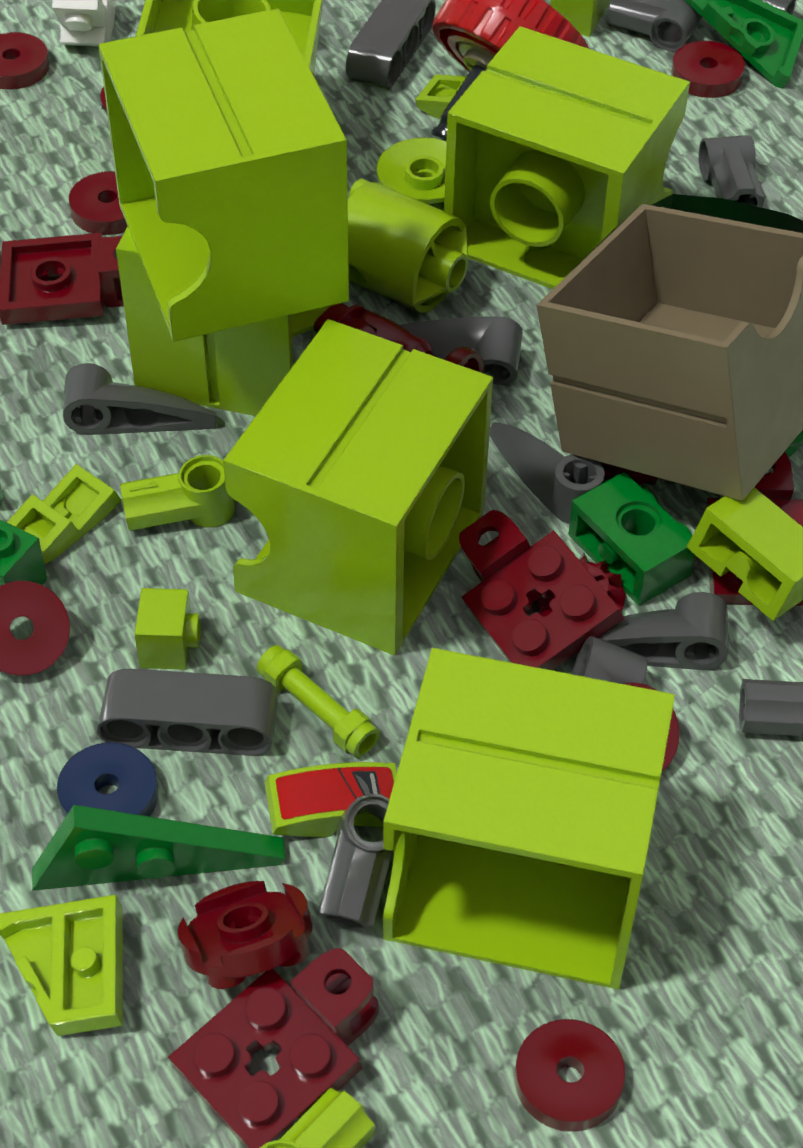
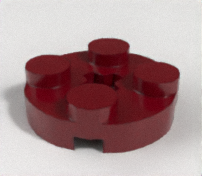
(246, 932)

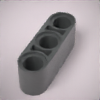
(389, 40)
(189, 712)

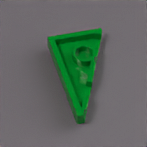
(758, 31)
(120, 847)

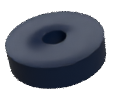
(109, 765)

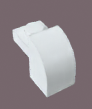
(85, 21)

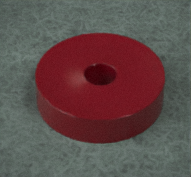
(22, 60)
(710, 67)
(96, 204)
(48, 633)
(563, 1103)

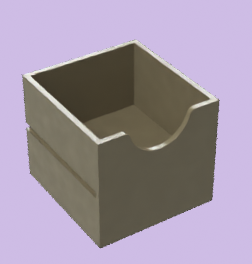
(680, 349)

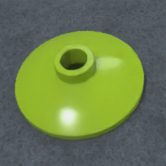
(415, 169)

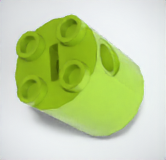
(404, 246)

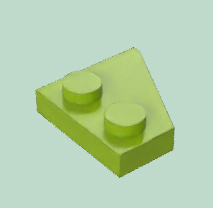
(71, 961)

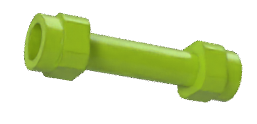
(351, 730)

